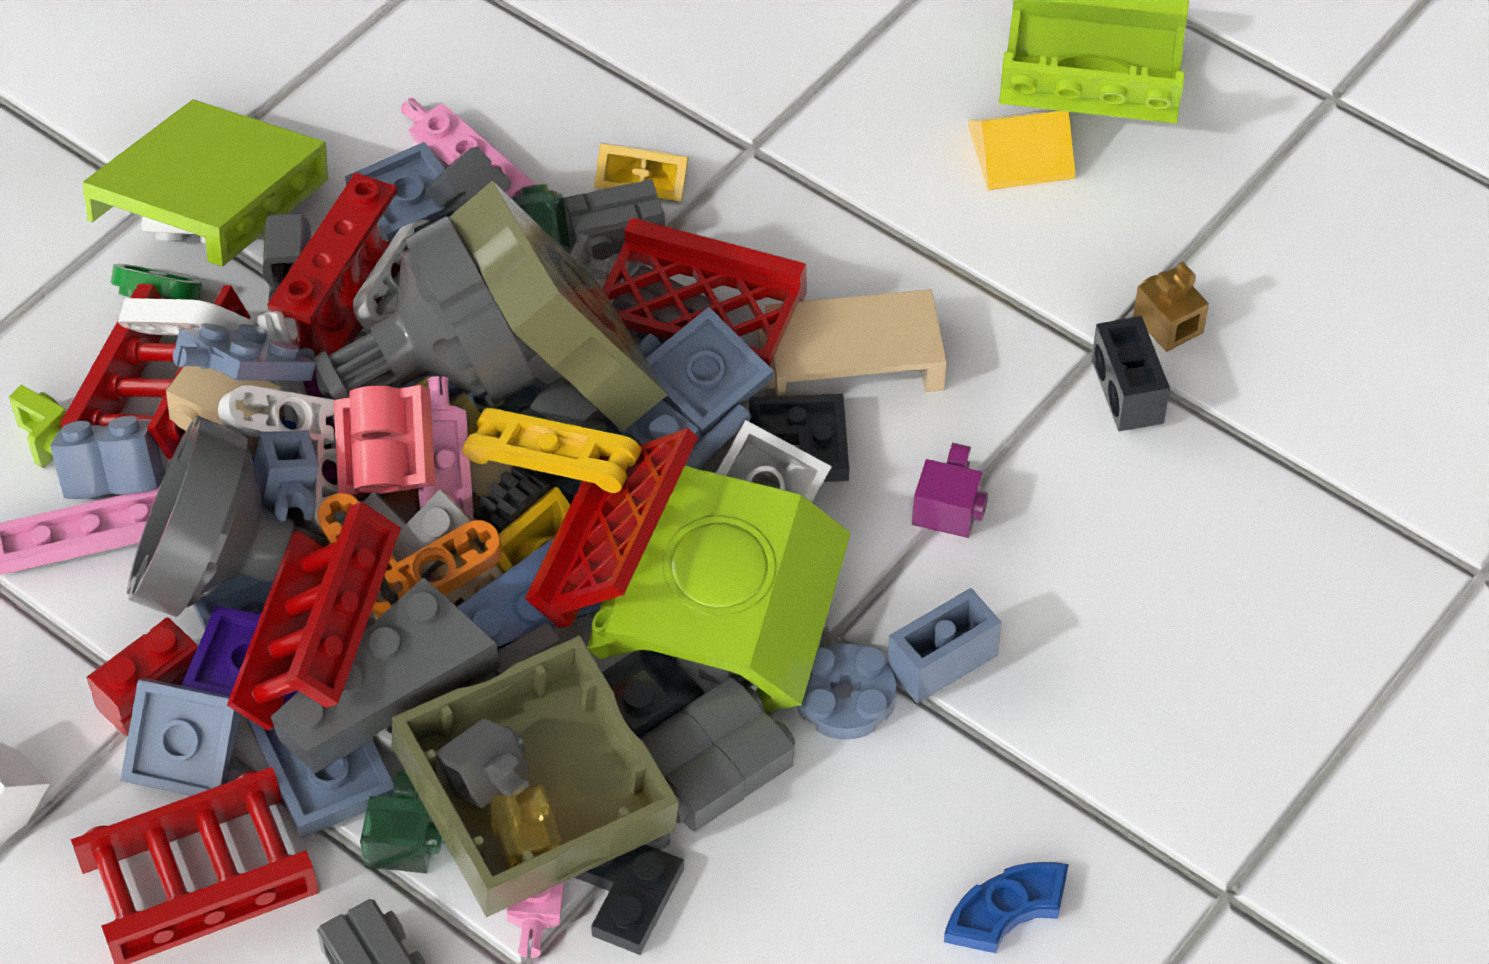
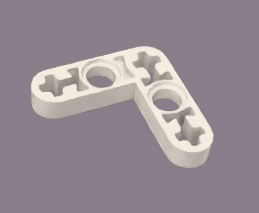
(170, 315)
(312, 416)

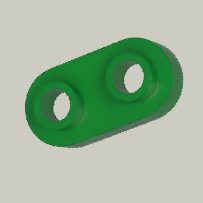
(167, 284)

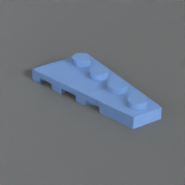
(501, 605)

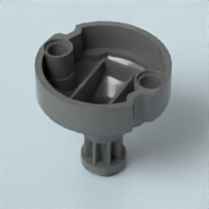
(439, 327)
(207, 523)

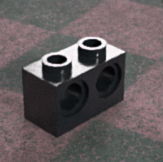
(1130, 373)

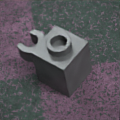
(485, 763)

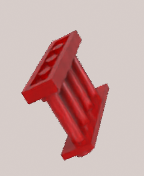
(335, 266)
(118, 372)
(315, 616)
(209, 909)

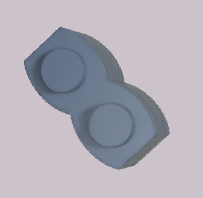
(107, 458)

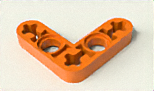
(406, 573)

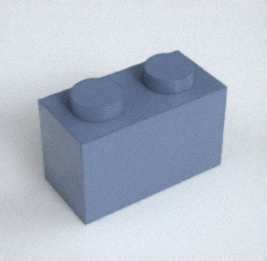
(944, 645)

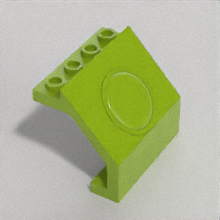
(1097, 57)
(732, 584)

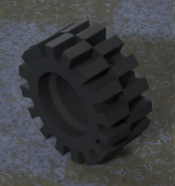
(512, 496)

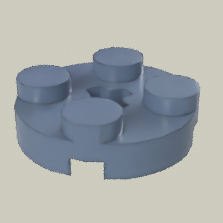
(868, 705)

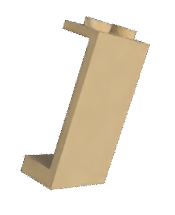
(859, 339)

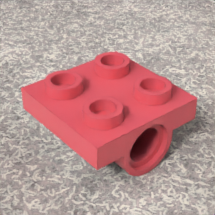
(384, 440)

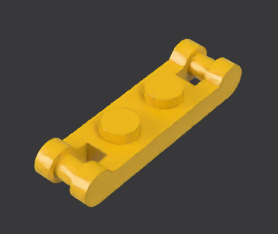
(552, 448)

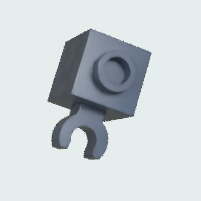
(286, 471)

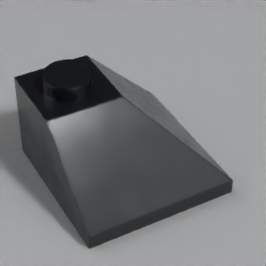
(650, 688)

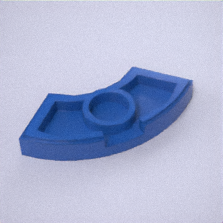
(1004, 902)

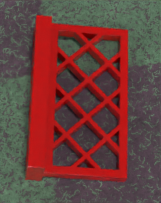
(712, 265)
(608, 532)

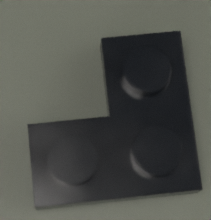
(810, 422)
(637, 895)

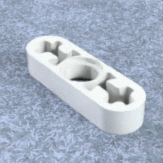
(381, 281)

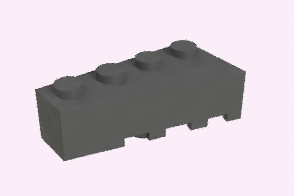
(403, 661)

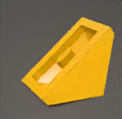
(631, 164)

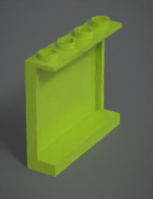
(211, 176)

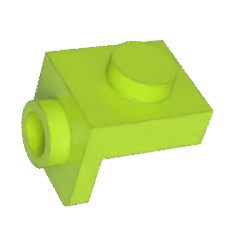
(41, 418)

